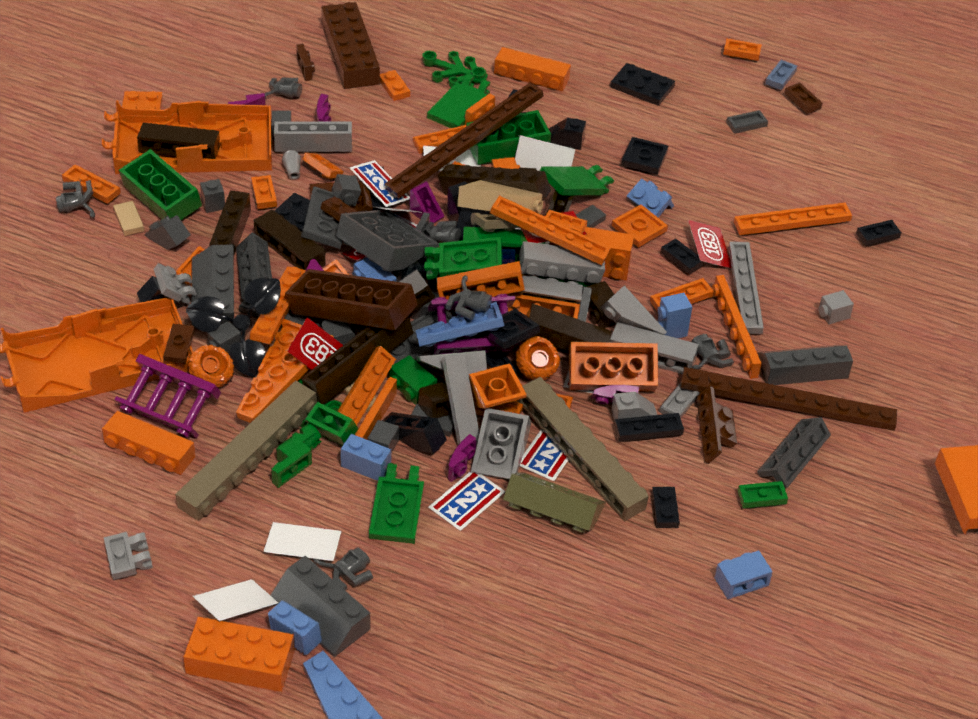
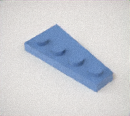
(460, 326)
(335, 691)

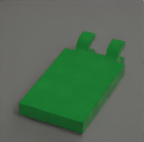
(452, 106)
(577, 180)
(462, 256)
(397, 506)

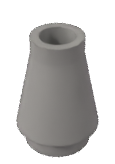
(292, 162)

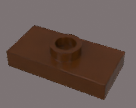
(179, 343)

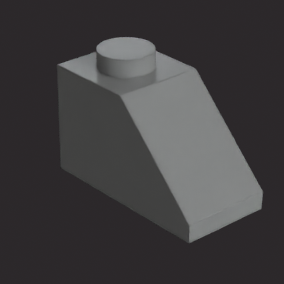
(631, 405)

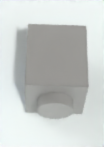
(835, 307)

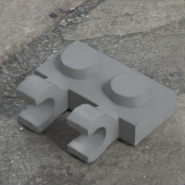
(172, 284)
(120, 556)

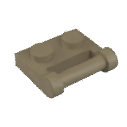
(491, 222)

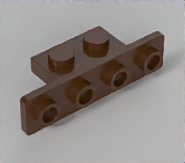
(716, 425)

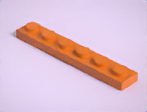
(792, 218)
(550, 230)
(268, 324)
(737, 327)

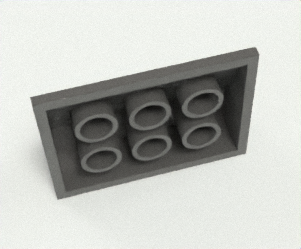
(384, 238)

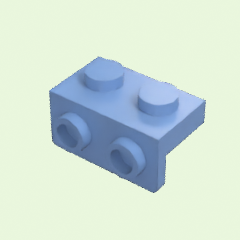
(650, 197)

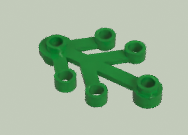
(430, 59)

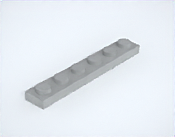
(746, 286)

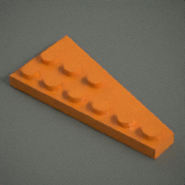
(275, 374)

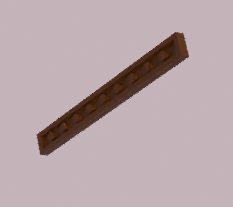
(463, 140)
(790, 399)

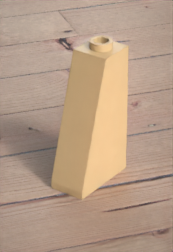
(483, 194)

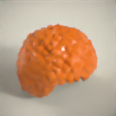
(537, 358)
(211, 365)

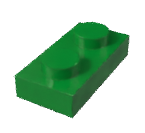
(762, 494)

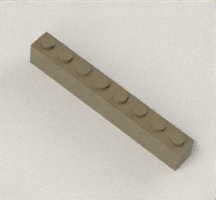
(584, 449)
(246, 451)

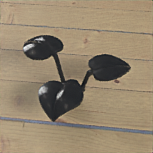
(207, 311)

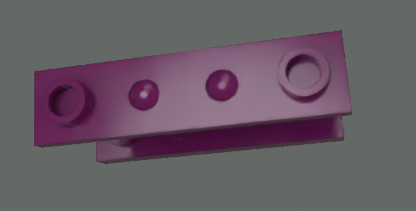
(466, 343)
(167, 375)

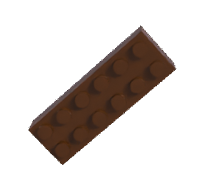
(350, 45)
(351, 299)

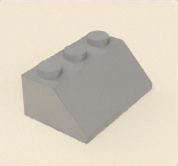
(552, 289)

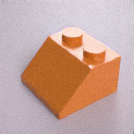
(495, 386)

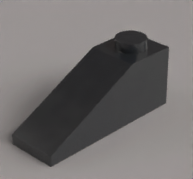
(418, 431)

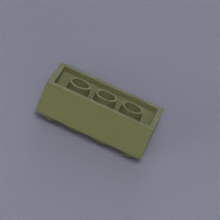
(553, 501)

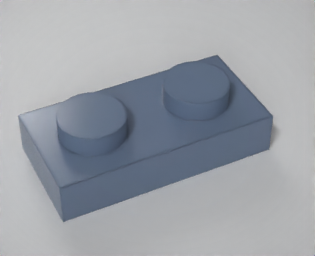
(781, 75)

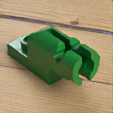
(295, 454)

